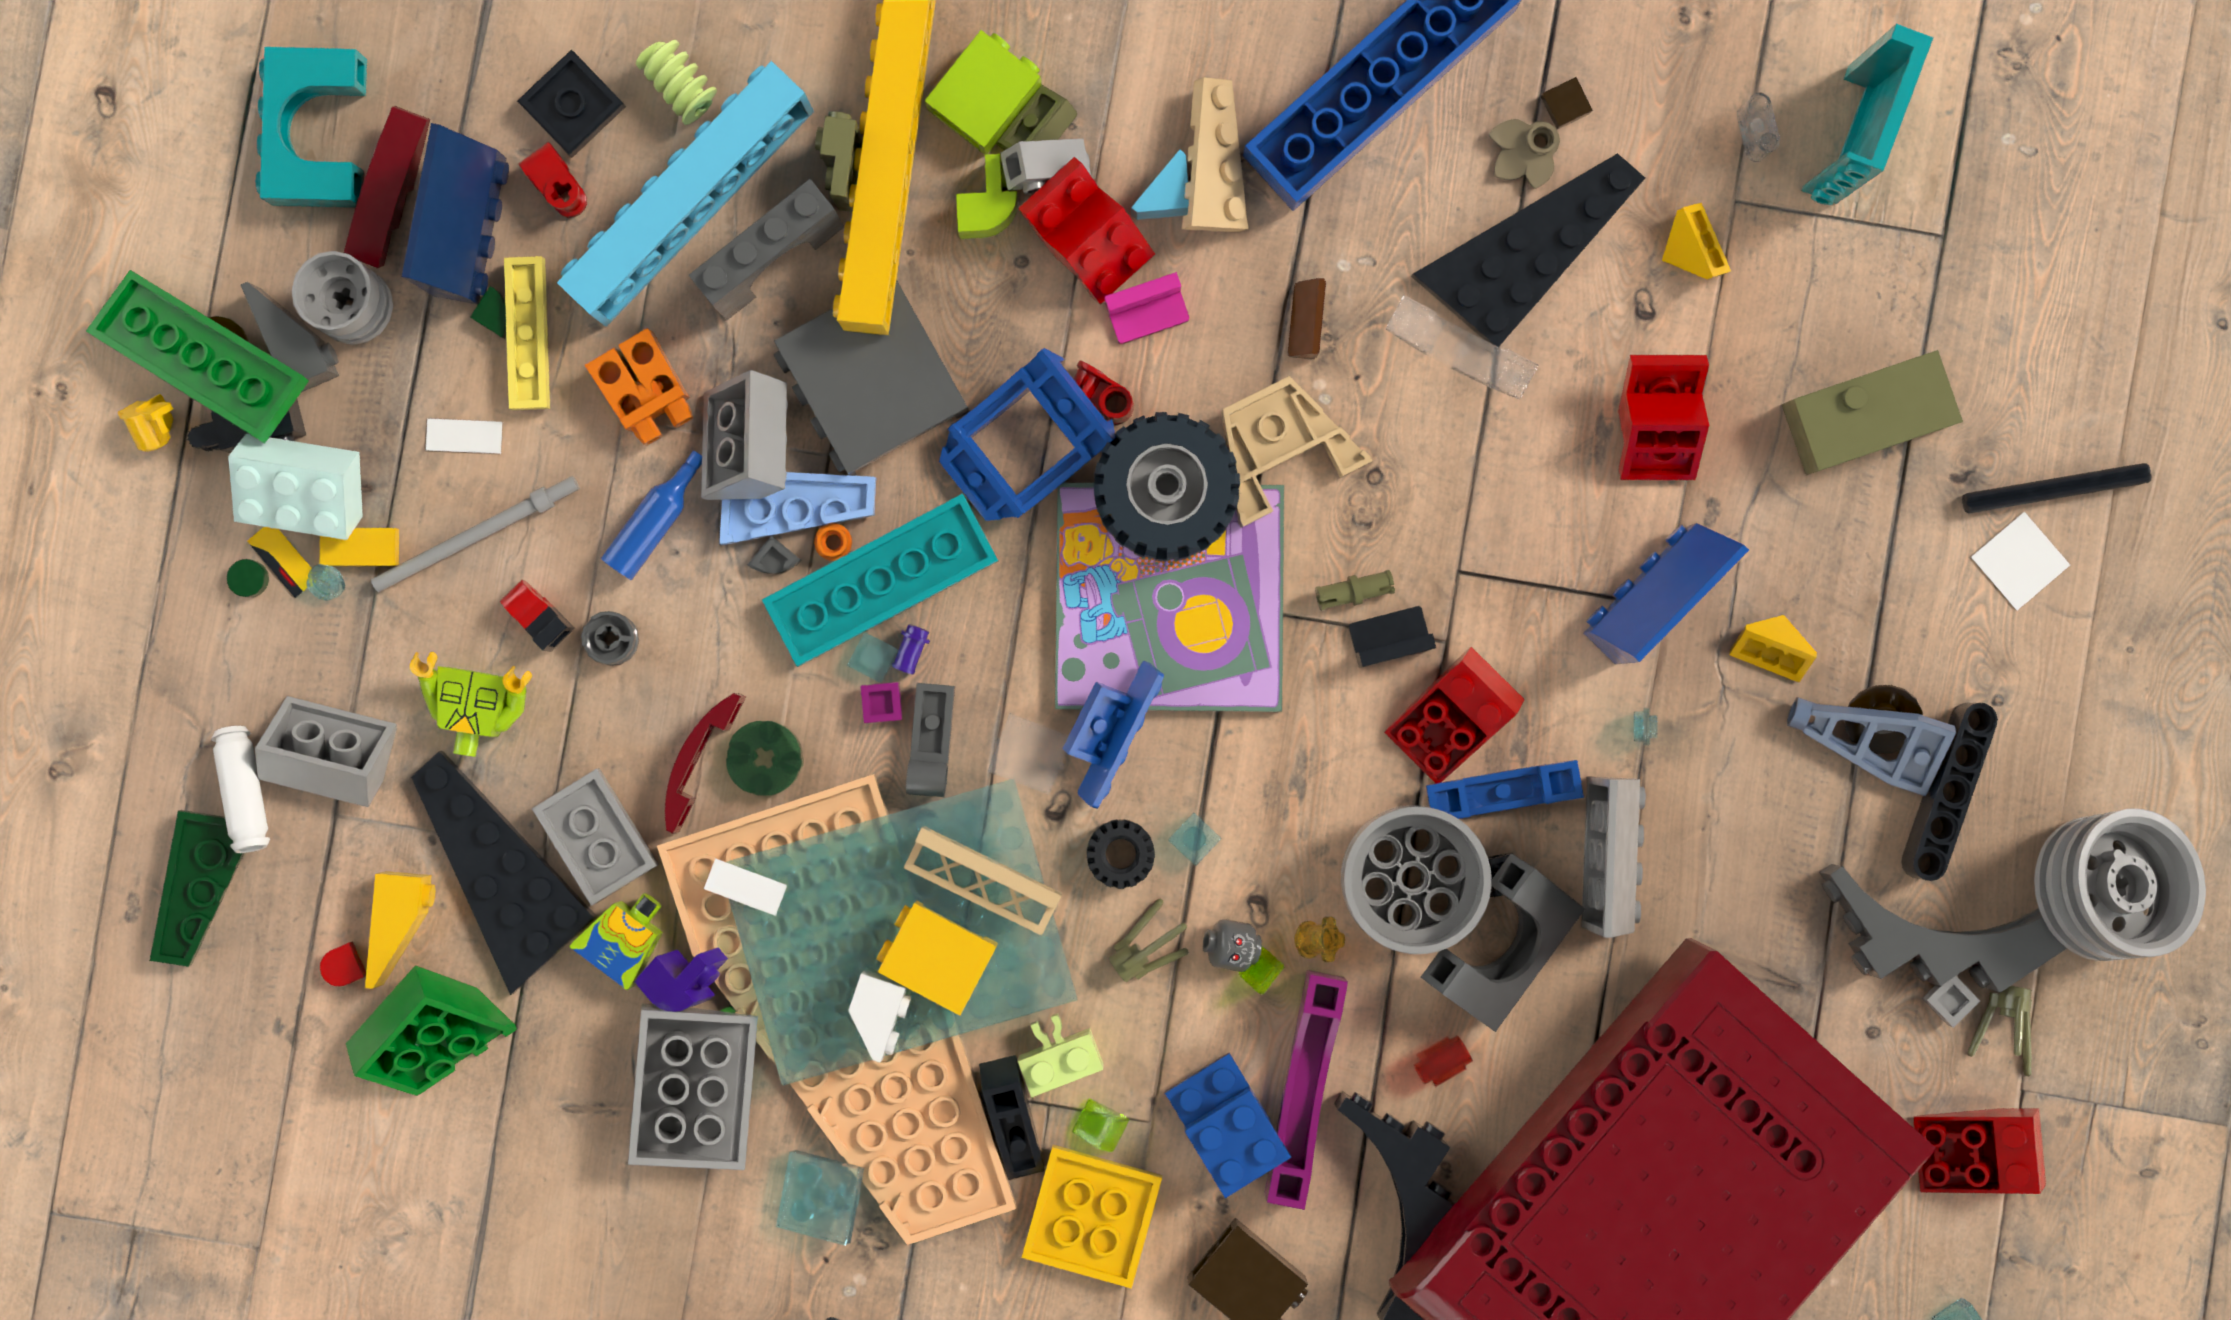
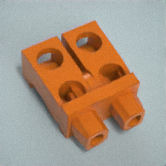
(643, 399)

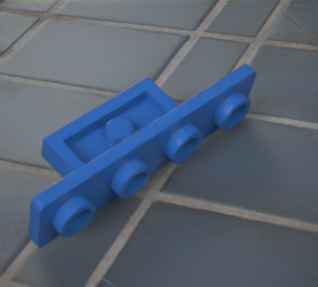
(1108, 728)

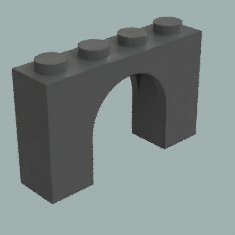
(733, 269)
(1544, 921)

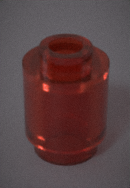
(1442, 1061)

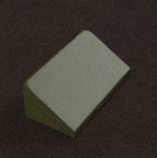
(1041, 119)

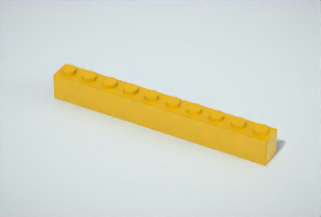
(884, 166)

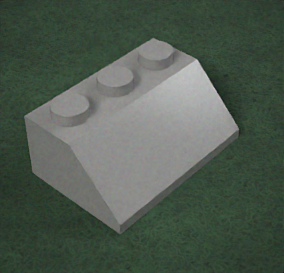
(744, 438)
(325, 751)

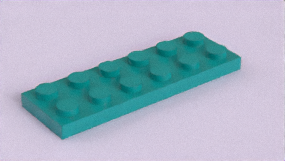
(880, 580)

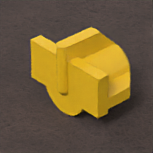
(149, 422)

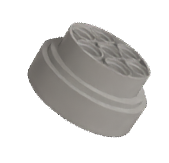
(1466, 888)

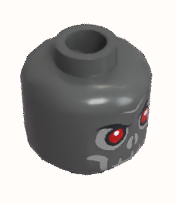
(1232, 945)

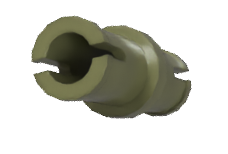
(1355, 590)

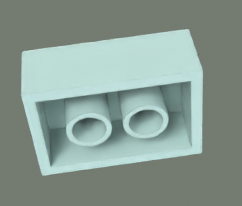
(296, 486)

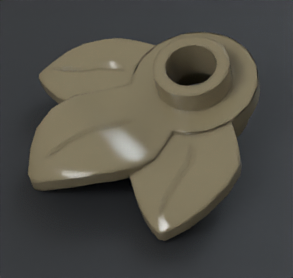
(1520, 153)

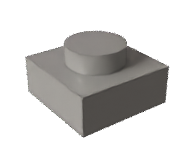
(1951, 1001)

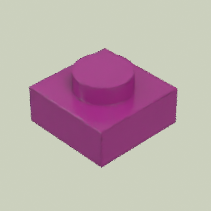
(881, 702)

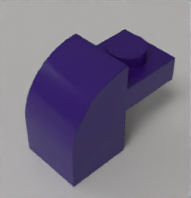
(678, 985)

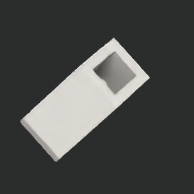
(875, 1012)

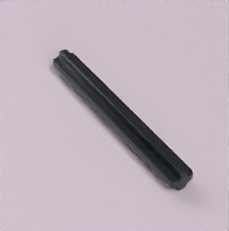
(2056, 488)

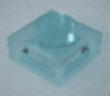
(873, 657)
(1194, 839)

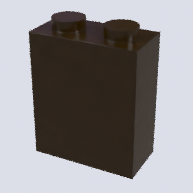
(1247, 1277)

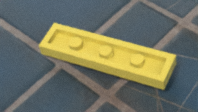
(527, 333)

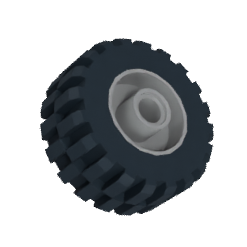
(1166, 486)

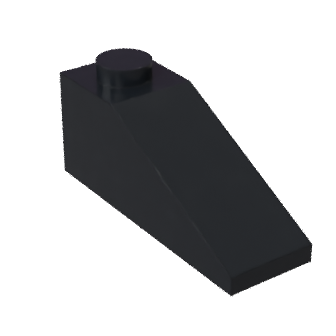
(1011, 1117)

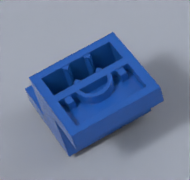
(1227, 1125)

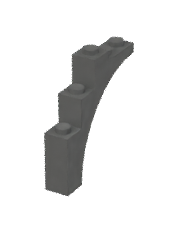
(1887, 941)

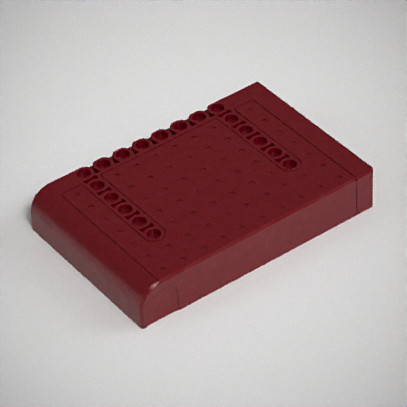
(1675, 1172)

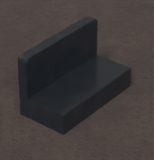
(1390, 636)

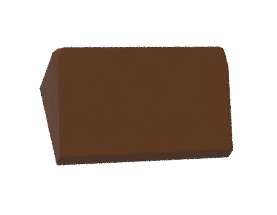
(1306, 318)

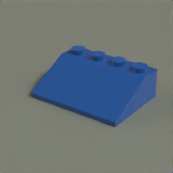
(1662, 592)

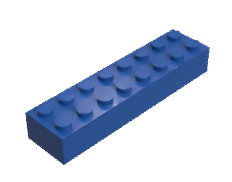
(1369, 91)

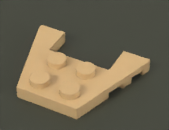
(1275, 428)

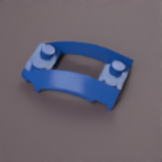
(1067, 408)

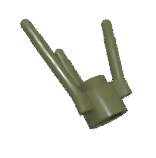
(1131, 961)
(2013, 1003)

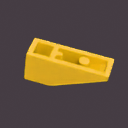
(397, 913)

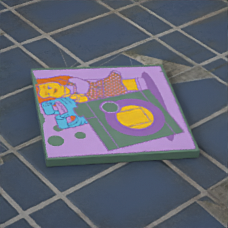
(1198, 619)

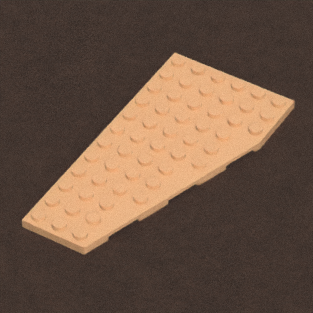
(904, 1120)

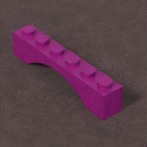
(1304, 1086)

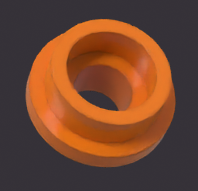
(822, 536)

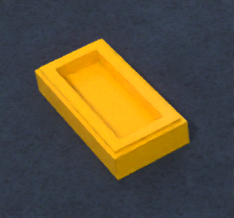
(362, 548)

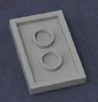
(595, 836)

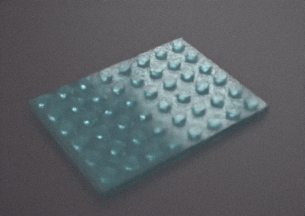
(844, 906)

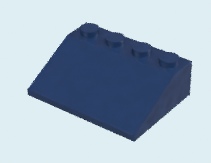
(455, 216)

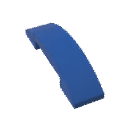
(1507, 789)

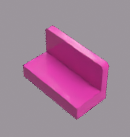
(1147, 308)

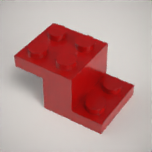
(1087, 230)
(1663, 417)

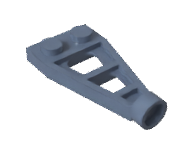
(1918, 759)

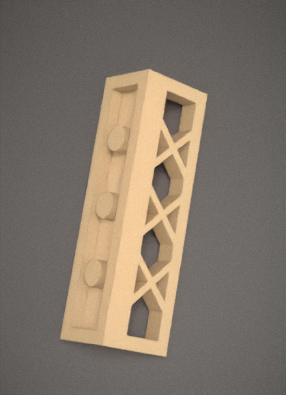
(988, 867)

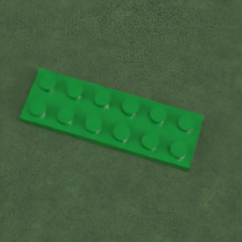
(197, 356)

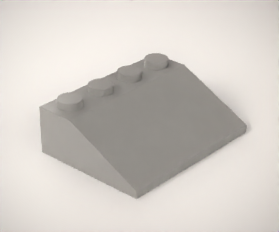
(1611, 855)
(692, 1088)

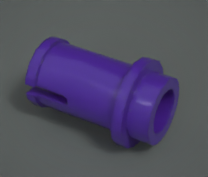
(910, 649)

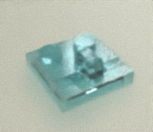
(820, 1197)

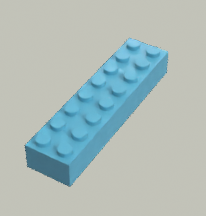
(686, 193)

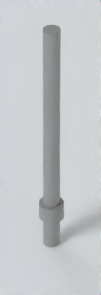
(539, 500)

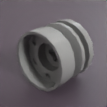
(326, 285)

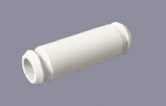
(240, 789)

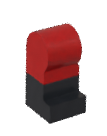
(537, 616)

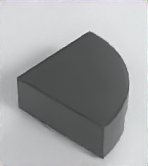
(774, 558)

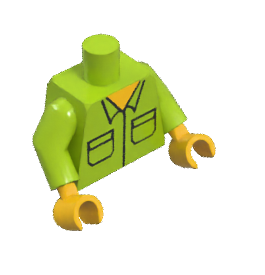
(470, 700)

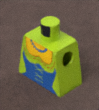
(621, 940)

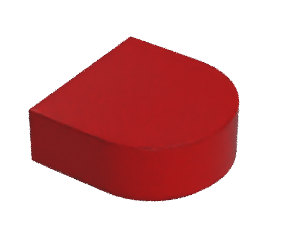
(342, 965)

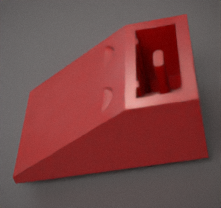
(1455, 716)
(1983, 1152)

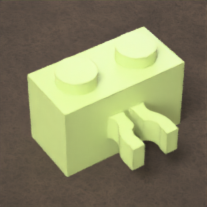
(1059, 1061)

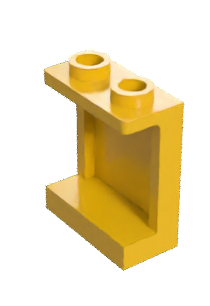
(935, 957)

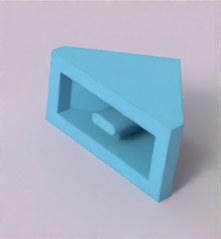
(1165, 193)

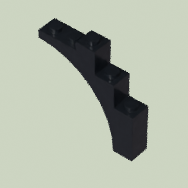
(1411, 1162)

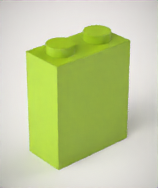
(984, 91)

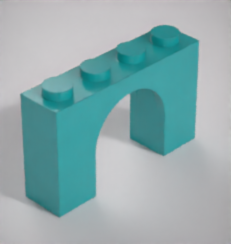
(290, 80)

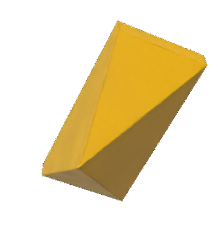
(1694, 244)
(1775, 647)

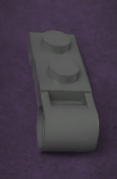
(930, 740)

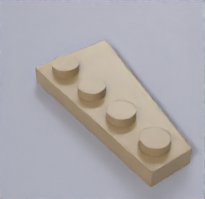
(1216, 173)

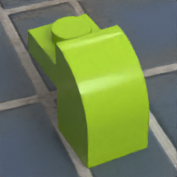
(987, 212)

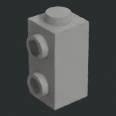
(1033, 163)

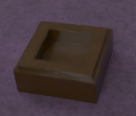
(1566, 103)

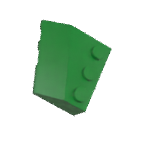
(424, 1032)

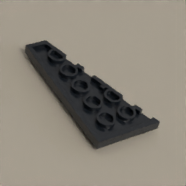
(1513, 264)
(511, 889)

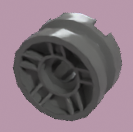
(618, 651)

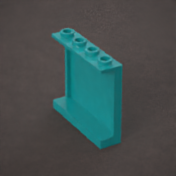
(1889, 77)

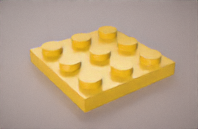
(1092, 1216)

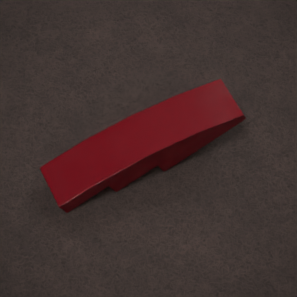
(386, 185)

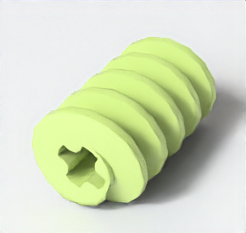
(676, 81)

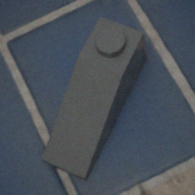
(290, 339)

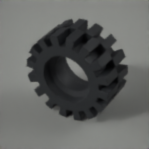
(1127, 876)

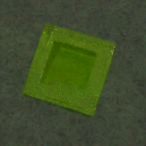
(1263, 972)
(1100, 1125)

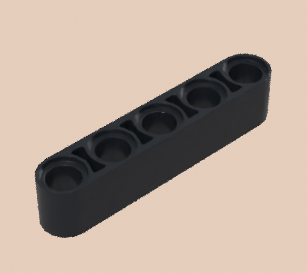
(1950, 812)

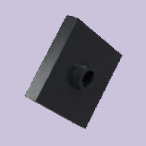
(571, 103)

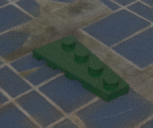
(194, 886)

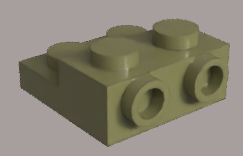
(837, 149)

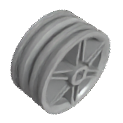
(2098, 890)

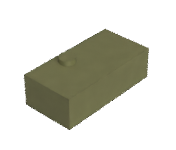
(1872, 412)

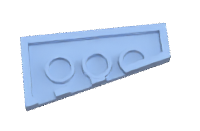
(804, 504)

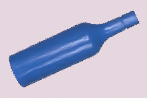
(650, 521)

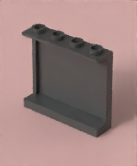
(867, 386)

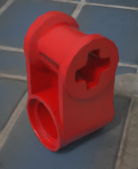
(552, 178)
(1100, 389)

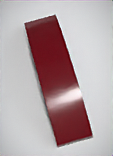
(678, 802)

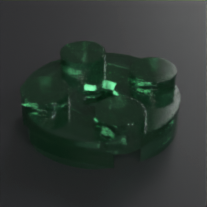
(786, 760)

